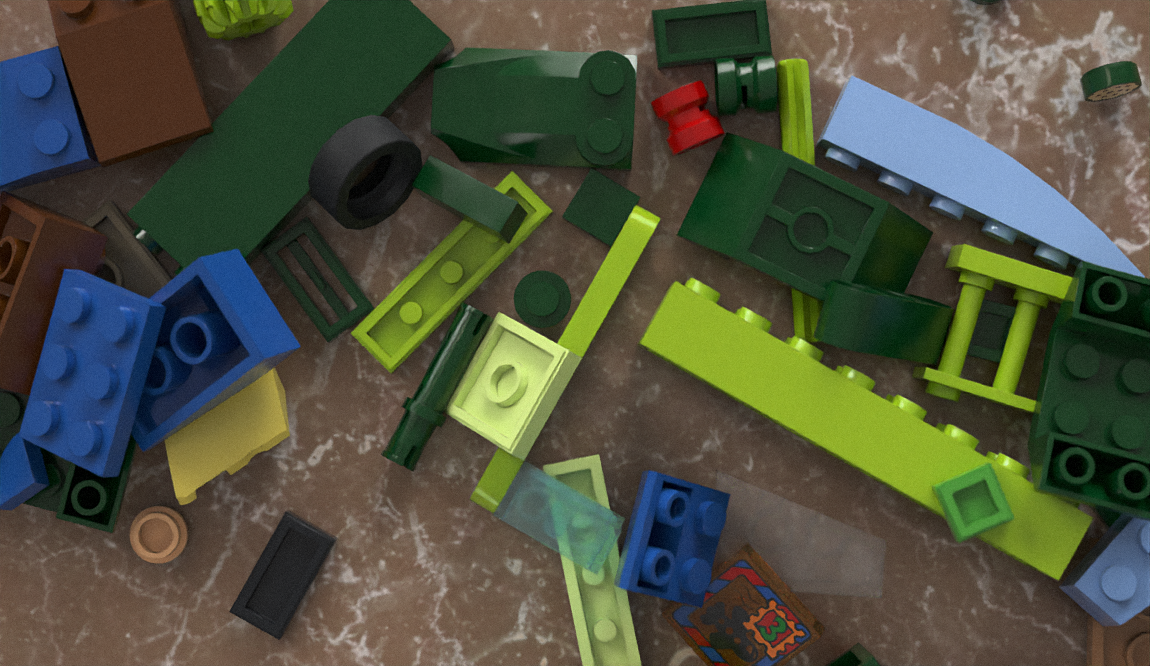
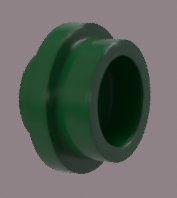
(542, 299)

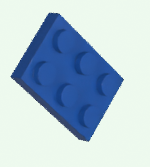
(92, 372)

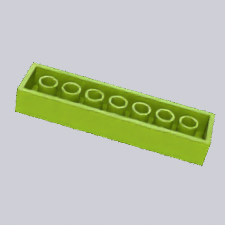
(851, 422)

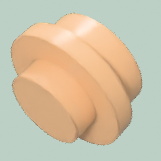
(158, 534)

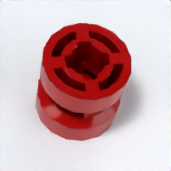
(687, 118)

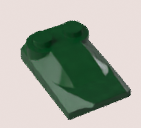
(537, 107)

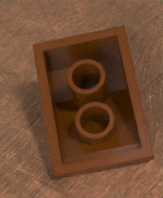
(131, 74)

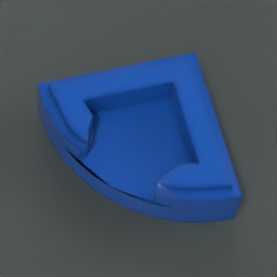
(21, 473)

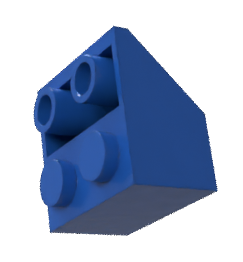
(672, 539)

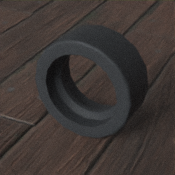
(348, 155)

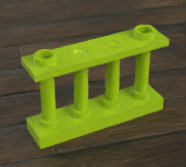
(979, 273)

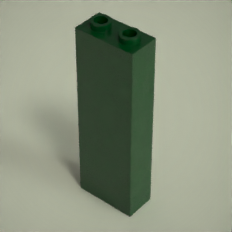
(256, 165)

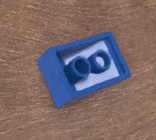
(40, 122)
(211, 344)

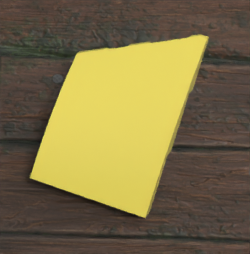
(228, 436)

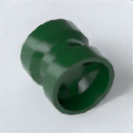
(745, 85)

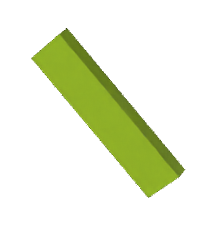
(444, 281)

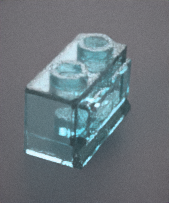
(560, 517)

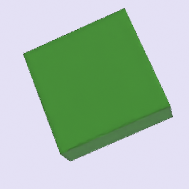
(973, 502)

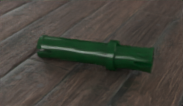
(437, 387)

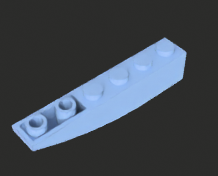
(961, 176)

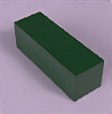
(469, 199)

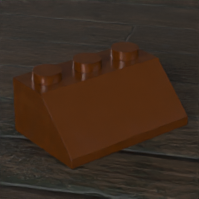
(33, 256)

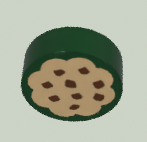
(1110, 81)

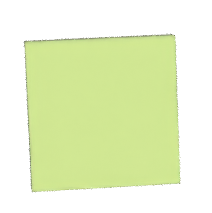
(512, 385)

